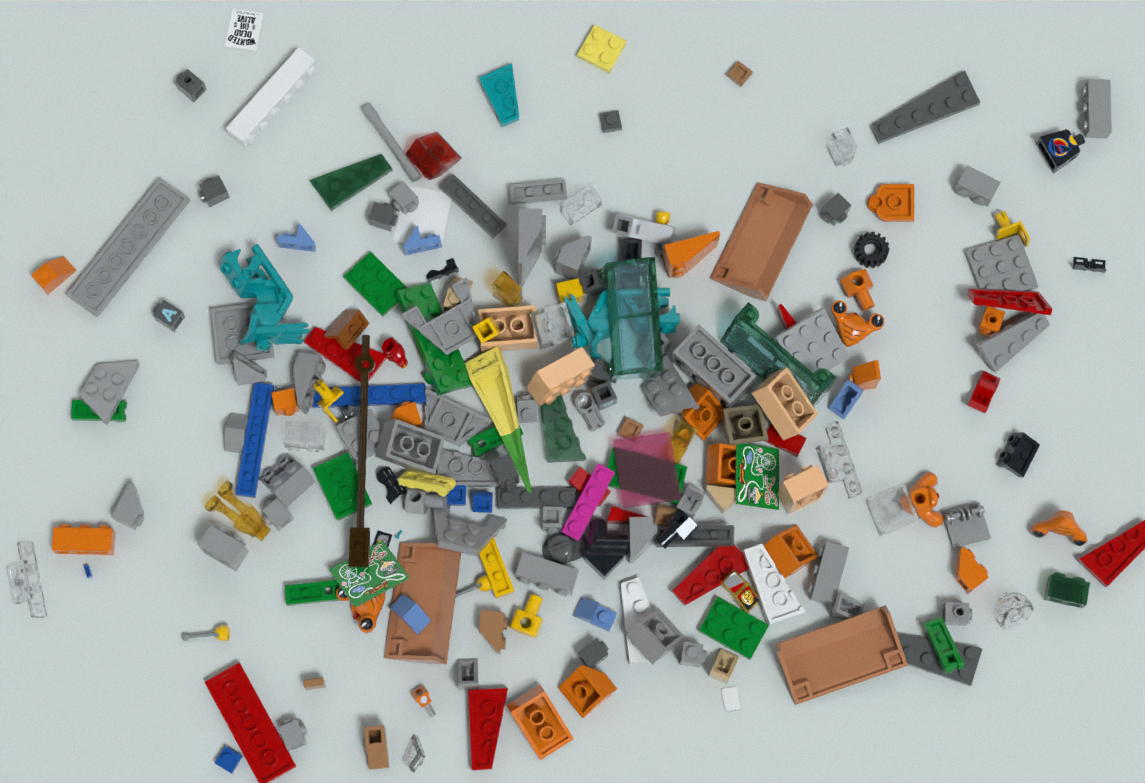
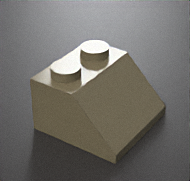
(744, 425)

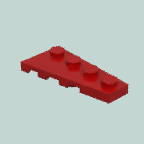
(1014, 300)
(342, 358)
(1114, 556)
(710, 573)
(485, 716)

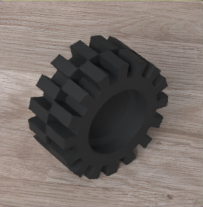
(871, 260)

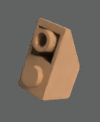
(492, 627)
(376, 747)

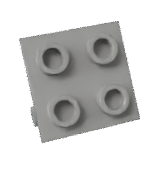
(966, 524)

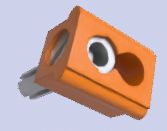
(421, 696)

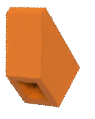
(968, 571)

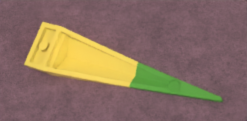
(493, 385)

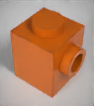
(990, 321)
(285, 402)

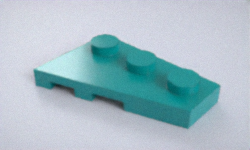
(501, 93)

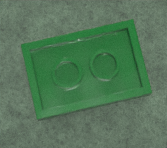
(375, 283)
(340, 485)
(733, 628)

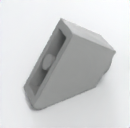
(129, 509)

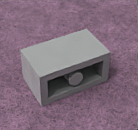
(977, 186)

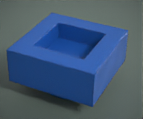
(457, 496)
(482, 502)
(228, 760)

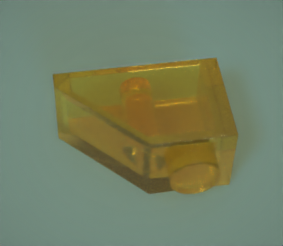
(507, 290)

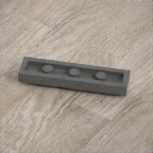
(473, 206)
(522, 499)
(703, 536)

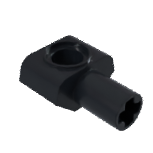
(674, 530)

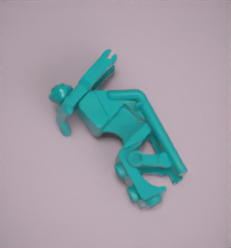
(272, 300)
(597, 326)

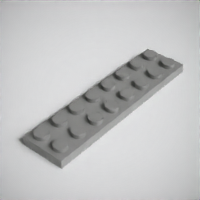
(128, 247)

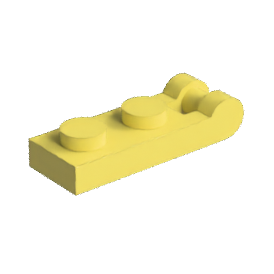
(427, 482)

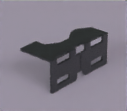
(1090, 267)
(450, 268)
(392, 493)

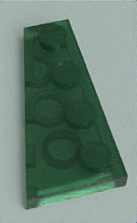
(347, 182)
(559, 433)

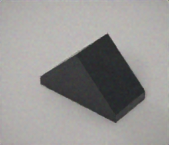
(603, 564)

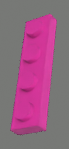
(588, 502)

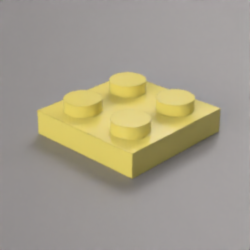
(601, 49)

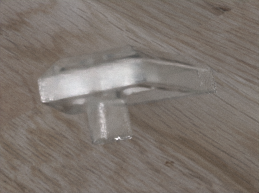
(414, 754)

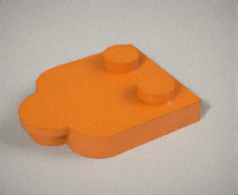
(893, 203)

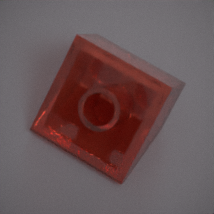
(432, 155)

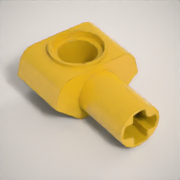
(529, 613)

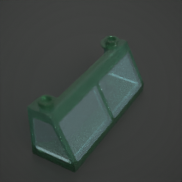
(633, 319)
(767, 356)

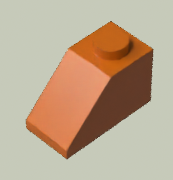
(53, 274)
(866, 375)
(408, 413)

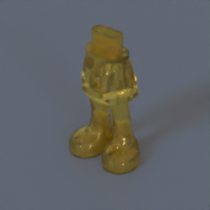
(248, 521)

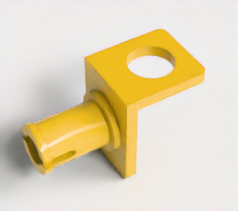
(1008, 229)
(328, 397)

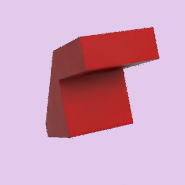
(984, 392)

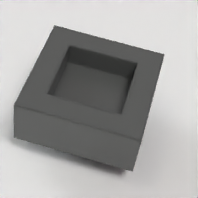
(611, 121)

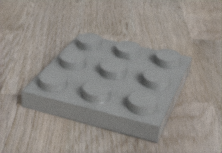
(1002, 266)
(228, 327)
(814, 342)

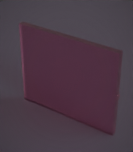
(646, 470)

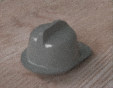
(564, 549)

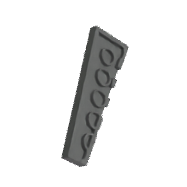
(939, 103)
(921, 655)

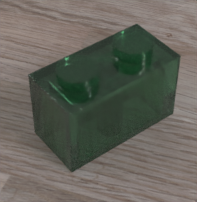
(1067, 590)

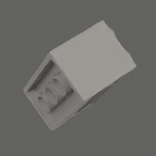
(713, 367)

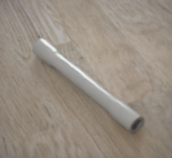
(375, 119)

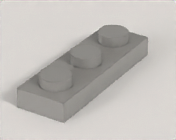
(538, 191)

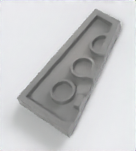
(1006, 344)

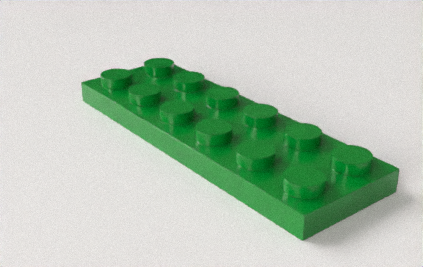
(446, 371)

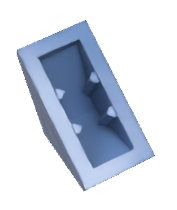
(846, 399)
(410, 613)

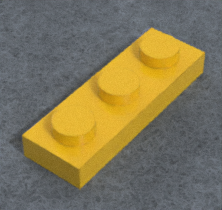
(496, 570)

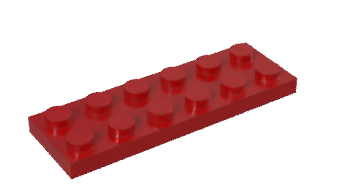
(250, 724)

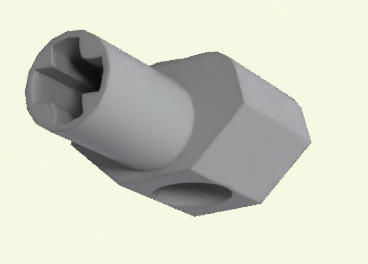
(426, 500)

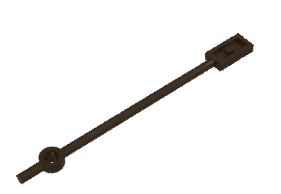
(359, 536)

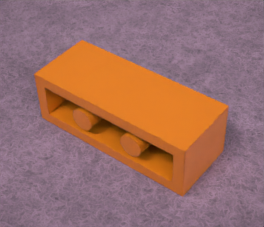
(83, 540)

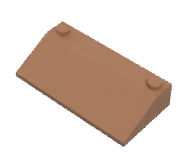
(762, 240)
(433, 587)
(841, 654)

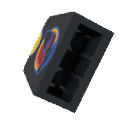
(1060, 148)

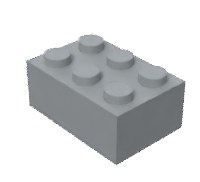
(409, 446)

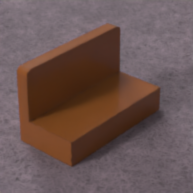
(347, 328)

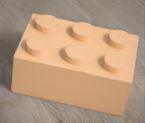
(515, 328)
(560, 377)
(784, 403)
(802, 489)

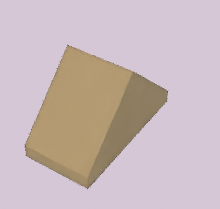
(722, 497)
(723, 666)

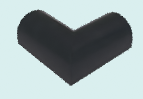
(603, 544)

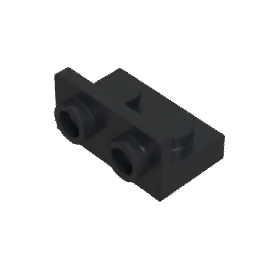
(1018, 453)

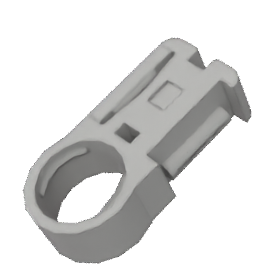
(591, 414)

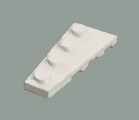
(773, 592)
(635, 609)

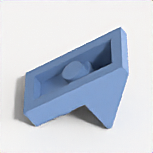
(301, 242)
(417, 245)
(593, 613)

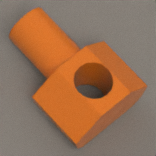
(860, 292)

